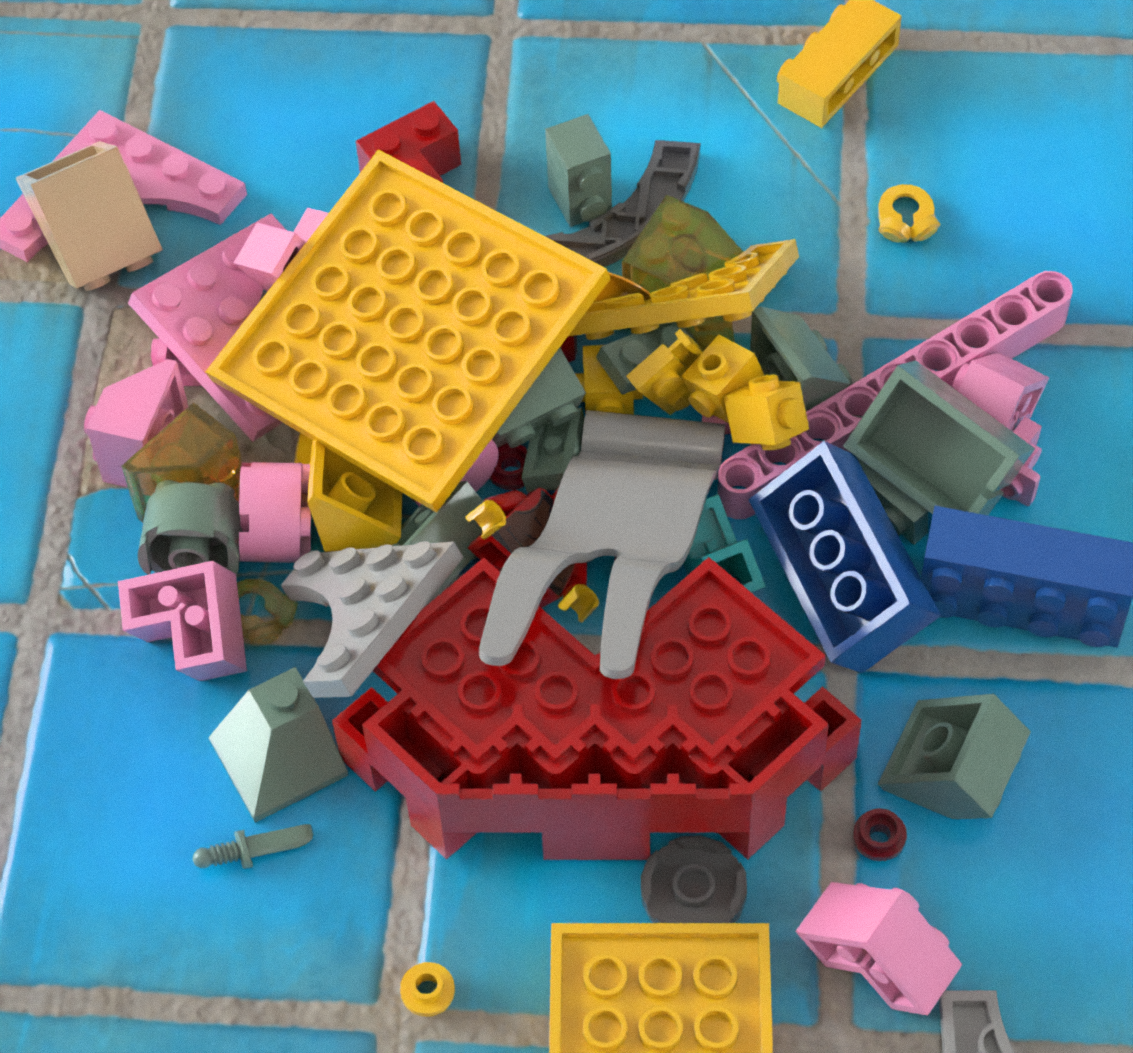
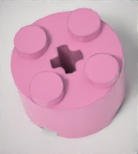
(274, 512)

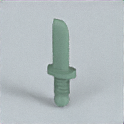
(253, 846)

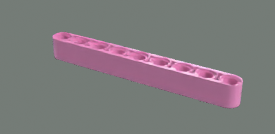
(1033, 310)

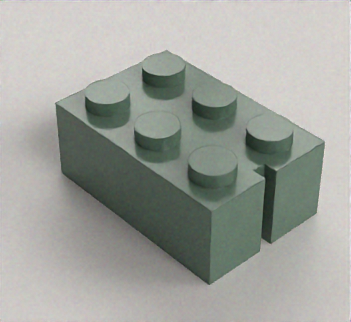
(937, 443)

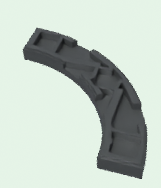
(614, 232)

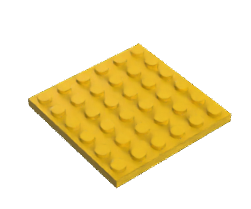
(408, 328)

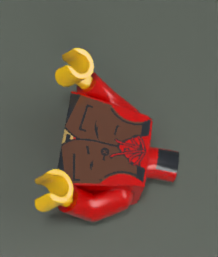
(518, 521)

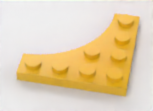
(728, 293)

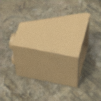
(91, 215)

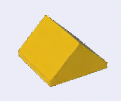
(351, 504)

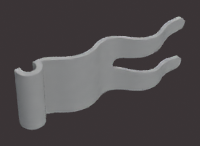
(624, 496)

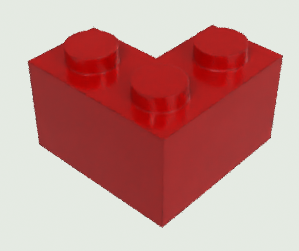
(419, 139)

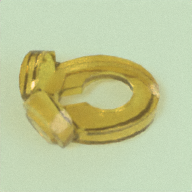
(276, 603)

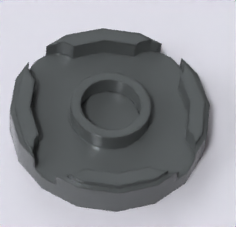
(693, 883)

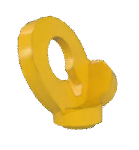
(891, 222)

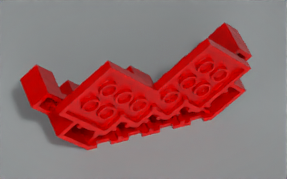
(592, 761)

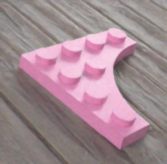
(158, 172)
(200, 310)

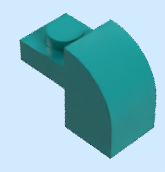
(717, 540)

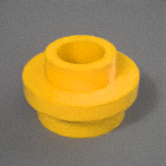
(432, 1003)

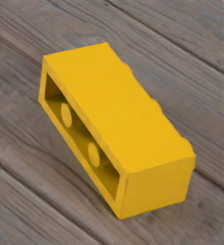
(838, 59)

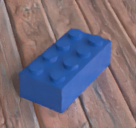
(843, 558)
(1028, 576)

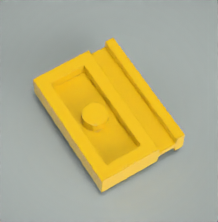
(661, 373)

